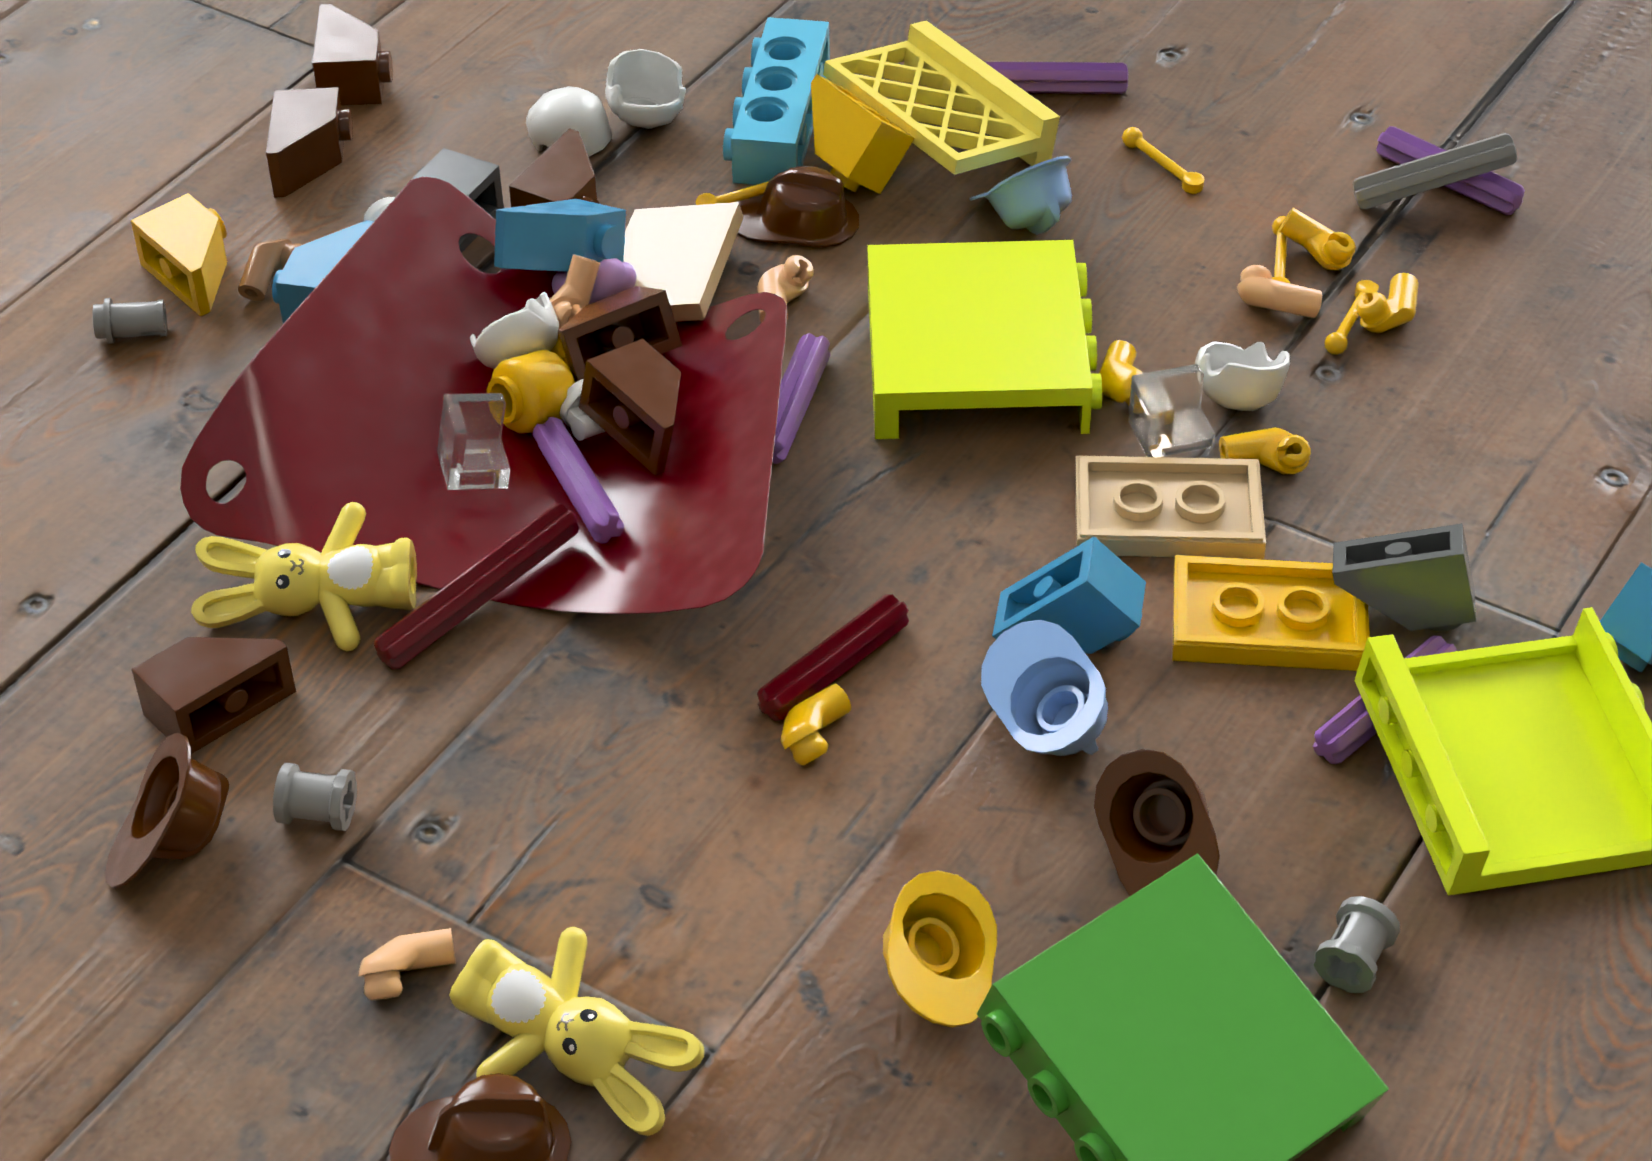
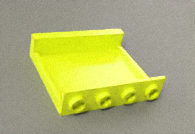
(980, 329)
(1517, 755)

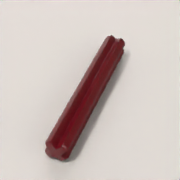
(476, 586)

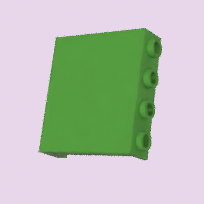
(1178, 1034)

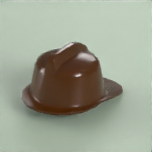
(800, 208)
(172, 814)
(1152, 817)
(485, 1121)

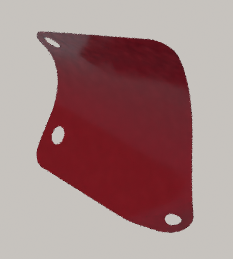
(353, 411)

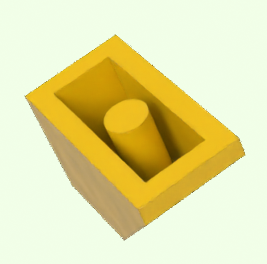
(855, 137)
(183, 250)

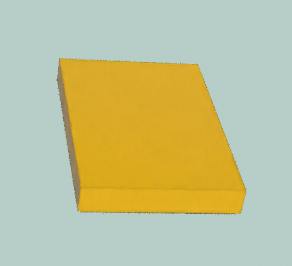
(1265, 614)

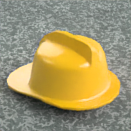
(941, 948)

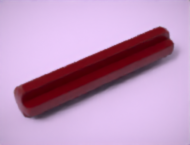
(833, 657)

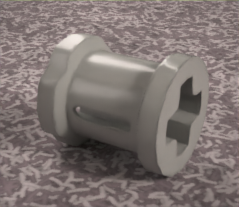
(314, 796)
(1352, 953)

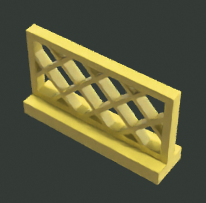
(956, 81)

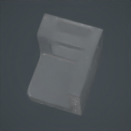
(1168, 411)
(472, 443)

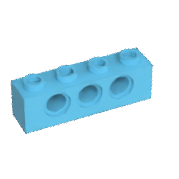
(776, 107)

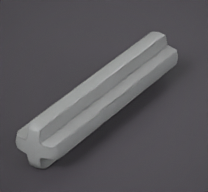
(1434, 171)

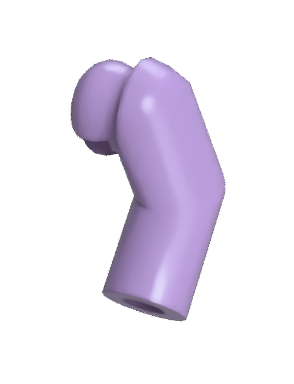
(611, 279)

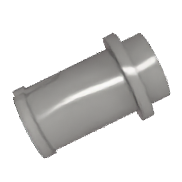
(129, 319)

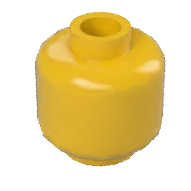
(532, 388)

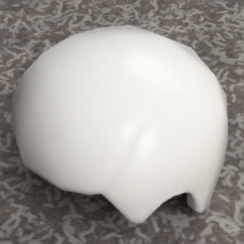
(645, 88)
(568, 109)
(518, 333)
(1241, 377)

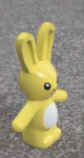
(298, 578)
(580, 1035)

